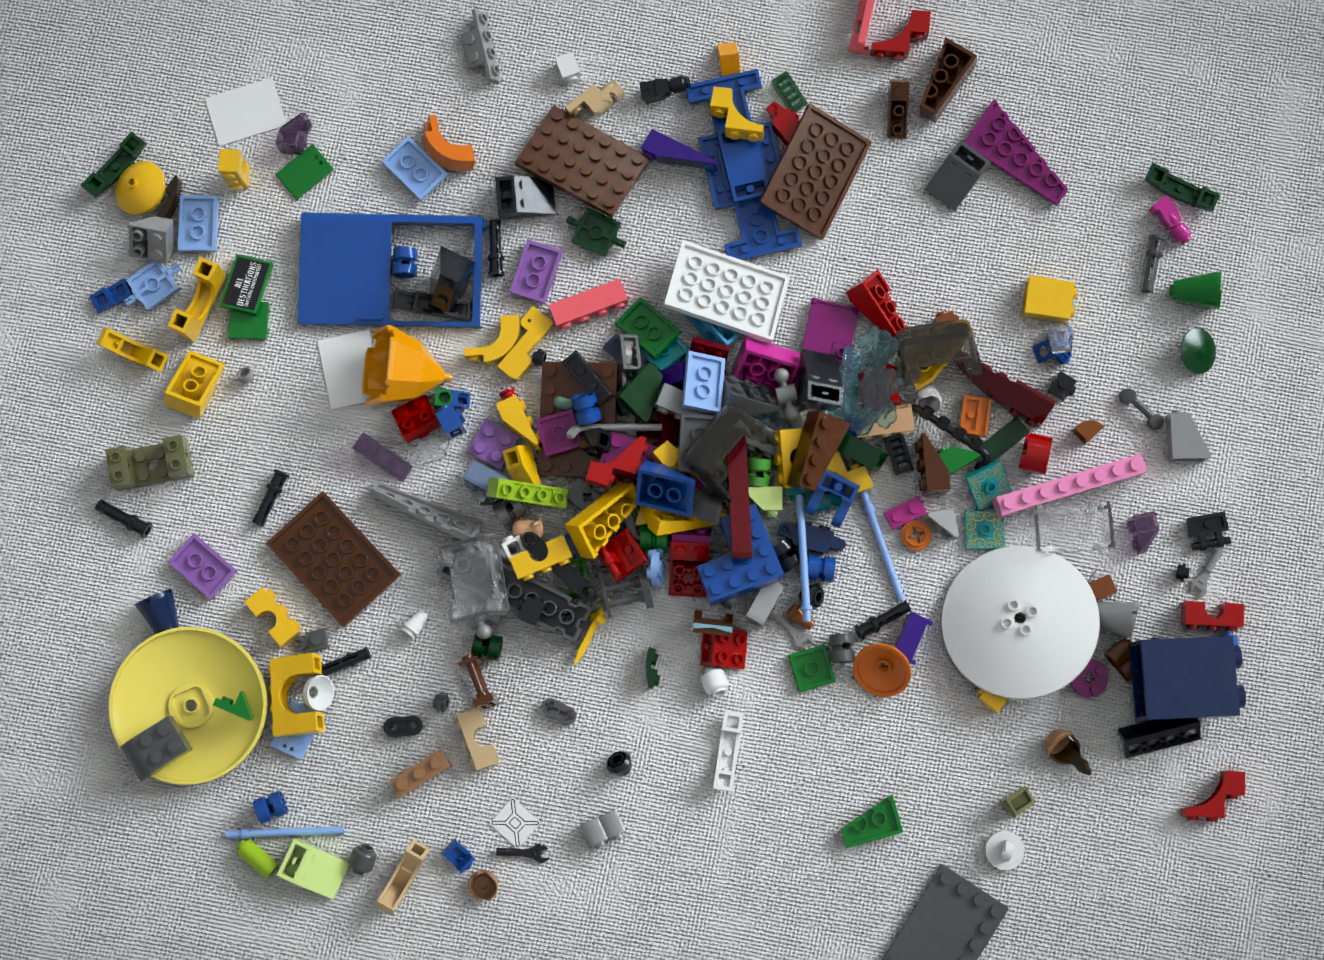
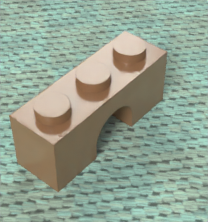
(420, 773)

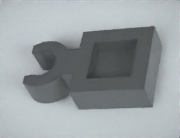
(314, 640)

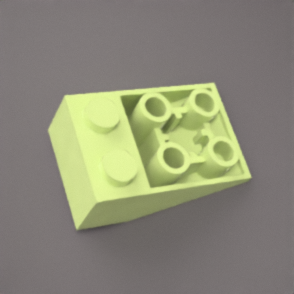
(313, 868)

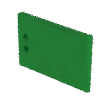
(304, 172)

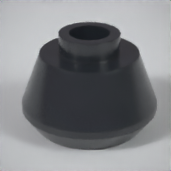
(816, 595)
(619, 763)

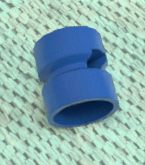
(407, 257)
(586, 409)
(821, 568)
(264, 810)

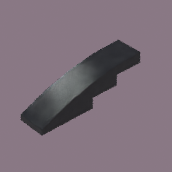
(420, 303)

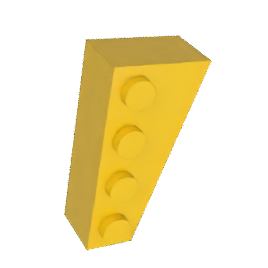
(600, 519)

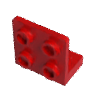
(724, 650)

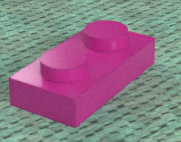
(904, 512)

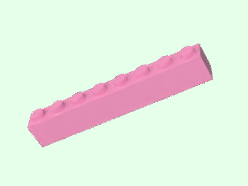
(1069, 485)

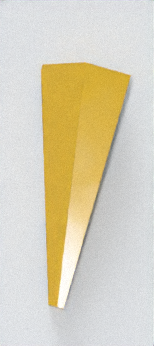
(665, 522)

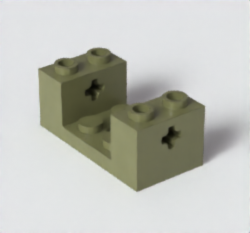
(130, 468)

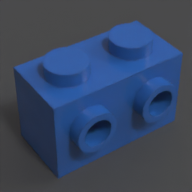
(451, 421)

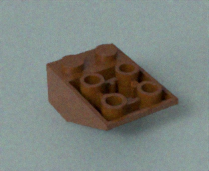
(933, 471)

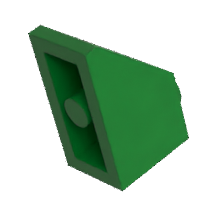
(957, 458)

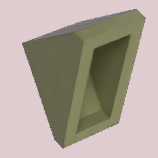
(1017, 802)

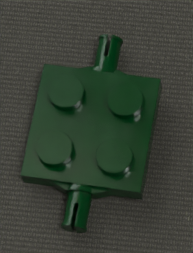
(596, 232)

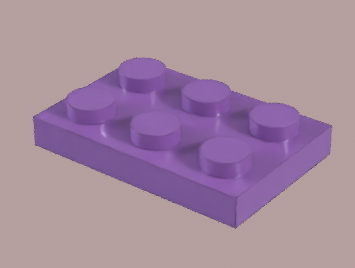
(536, 272)
(202, 566)

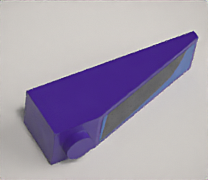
(669, 151)

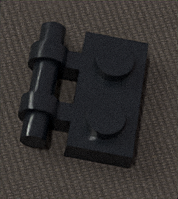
(1208, 524)

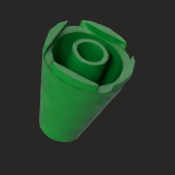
(1198, 290)

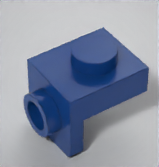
(458, 856)

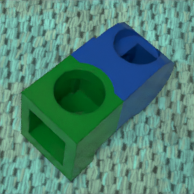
(457, 398)

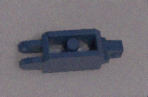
(817, 539)

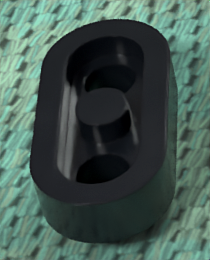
(403, 726)

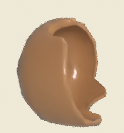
(483, 885)

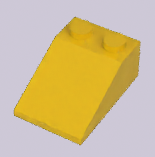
(193, 384)

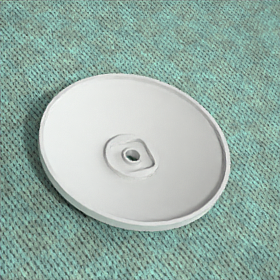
(1025, 657)

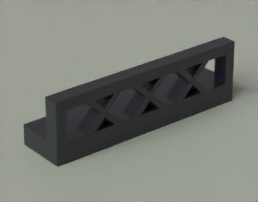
(1146, 731)

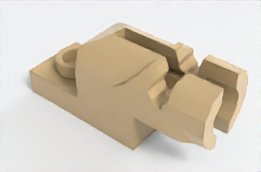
(595, 100)

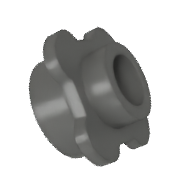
(441, 702)

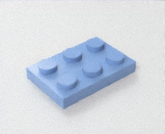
(414, 168)
(198, 223)
(703, 382)

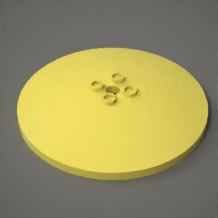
(184, 667)

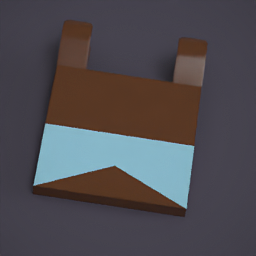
(712, 626)

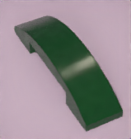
(110, 172)
(1181, 190)

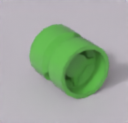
(758, 464)

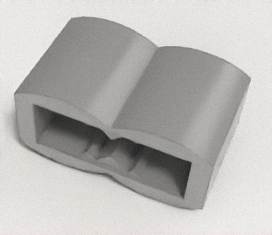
(602, 828)

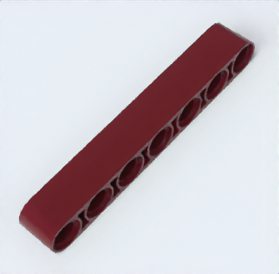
(739, 504)

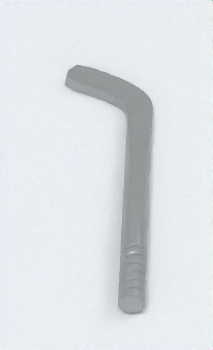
(573, 431)

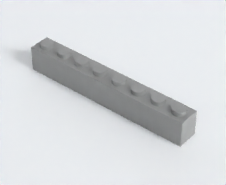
(670, 401)

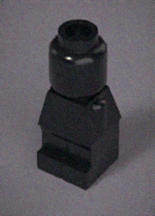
(661, 89)

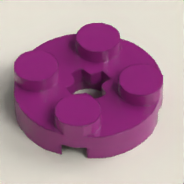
(1094, 687)

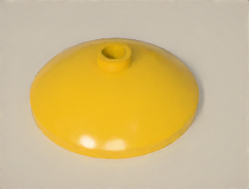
(140, 188)

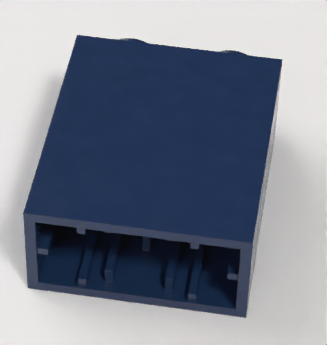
(1186, 678)

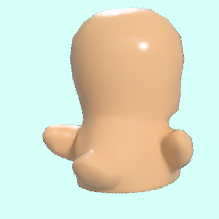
(522, 526)

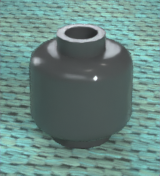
(362, 859)

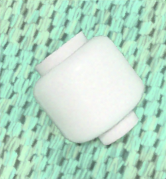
(714, 682)

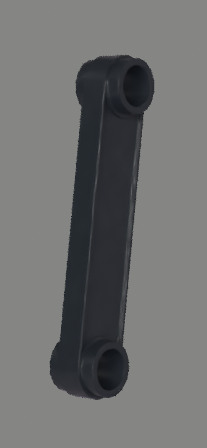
(566, 573)

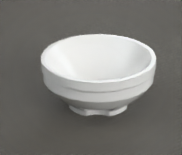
(323, 692)

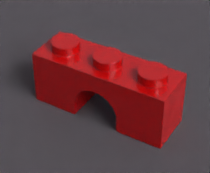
(1195, 616)

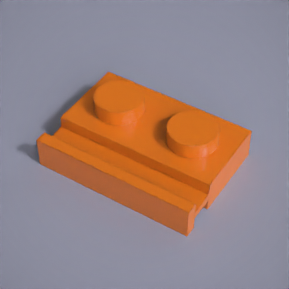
(975, 415)

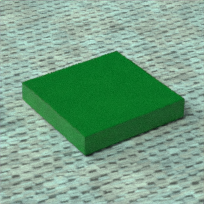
(249, 326)
(811, 668)

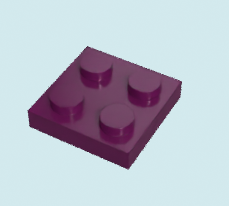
(554, 431)

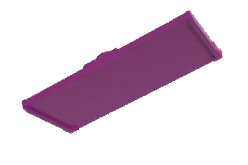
(829, 329)

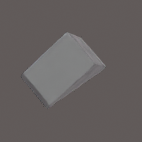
(942, 522)

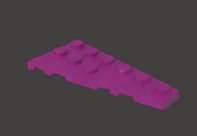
(1013, 153)

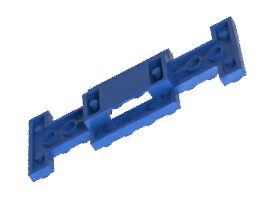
(748, 171)

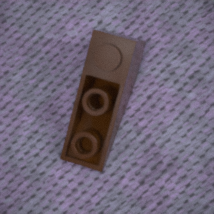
(897, 108)

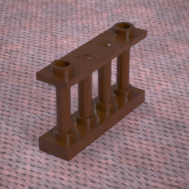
(484, 698)

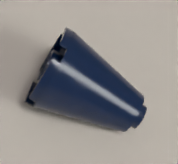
(159, 611)

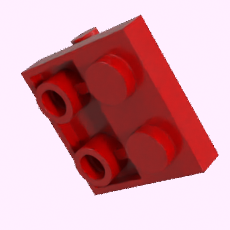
(416, 419)
(622, 555)

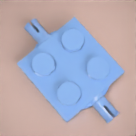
(152, 285)

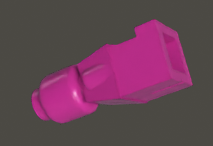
(1170, 219)

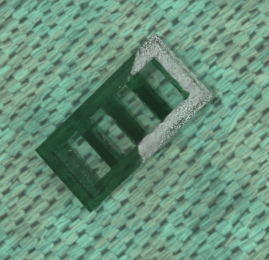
(794, 89)

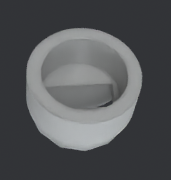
(245, 375)

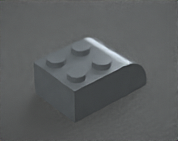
(156, 748)

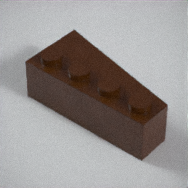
(948, 76)
(815, 449)

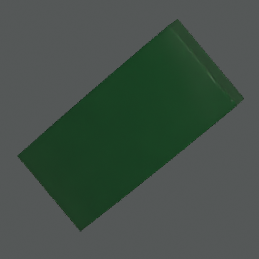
(651, 674)

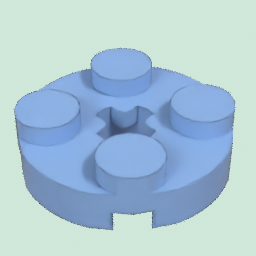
(656, 571)

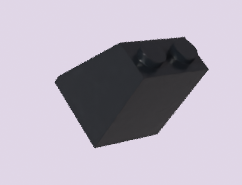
(449, 279)

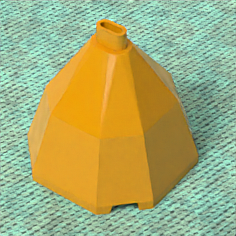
(398, 368)

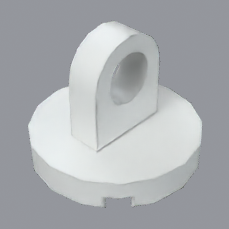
(1004, 850)

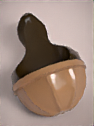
(1065, 749)

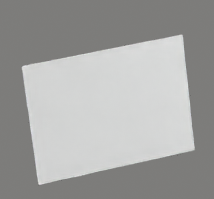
(245, 111)
(344, 367)

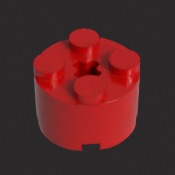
(1037, 453)

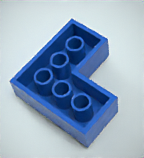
(731, 578)

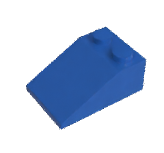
(664, 489)

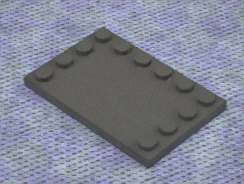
(948, 921)

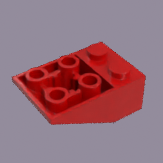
(683, 568)

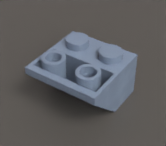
(478, 476)

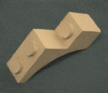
(403, 877)

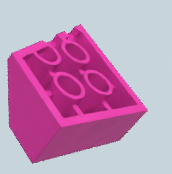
(760, 360)

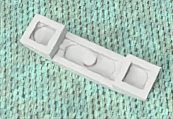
(728, 751)

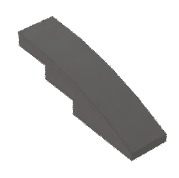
(628, 360)

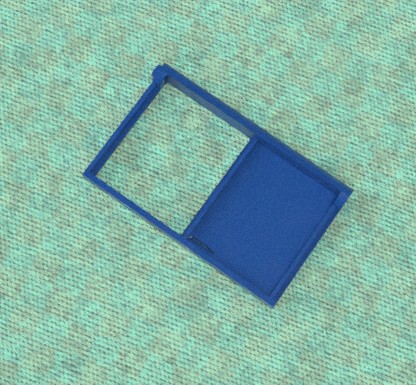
(349, 268)

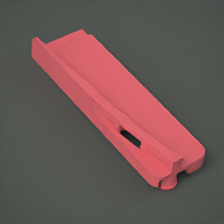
(863, 17)

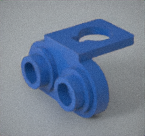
(1062, 358)

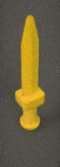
(597, 619)

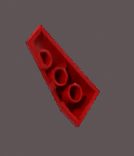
(873, 301)

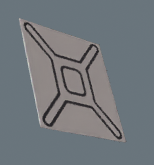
(515, 822)

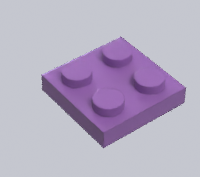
(491, 442)

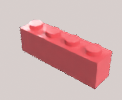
(588, 304)

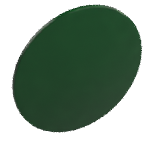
(1198, 351)

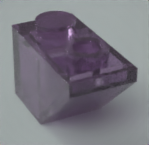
(293, 135)
(1144, 529)

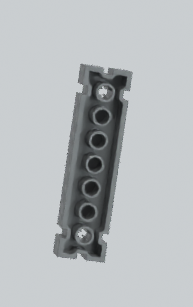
(556, 603)

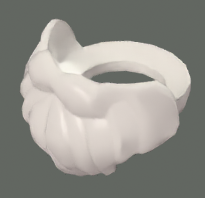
(928, 391)

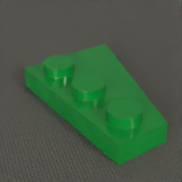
(874, 824)

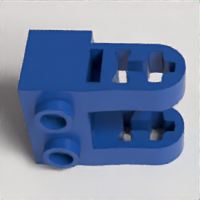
(836, 485)

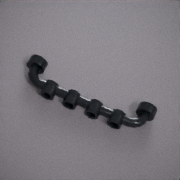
(959, 433)

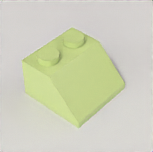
(767, 500)

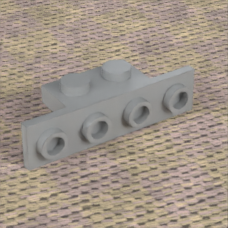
(479, 47)

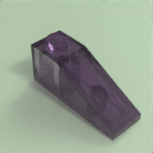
(382, 457)

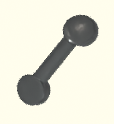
(1154, 421)

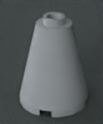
(1118, 617)

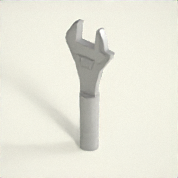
(1201, 581)
(798, 636)

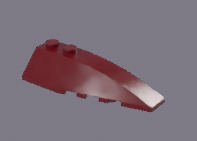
(1013, 396)

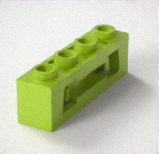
(527, 492)

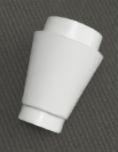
(414, 625)

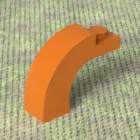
(444, 153)

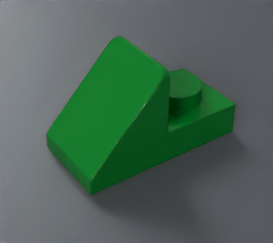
(240, 708)

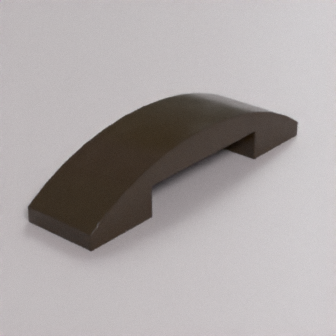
(174, 191)

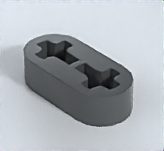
(556, 715)

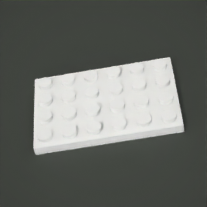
(726, 291)

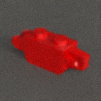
(783, 121)

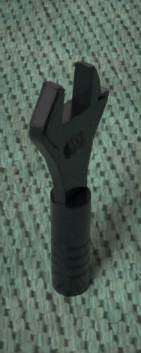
(534, 852)

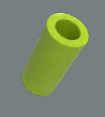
(257, 858)

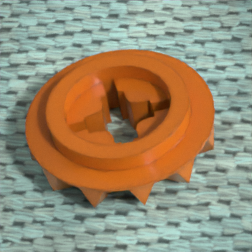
(919, 527)

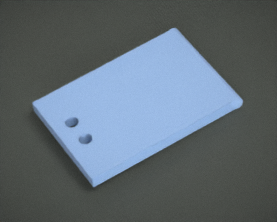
(296, 745)

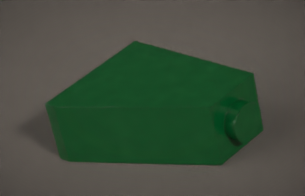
(641, 391)
(862, 452)

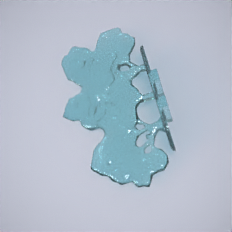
(876, 384)

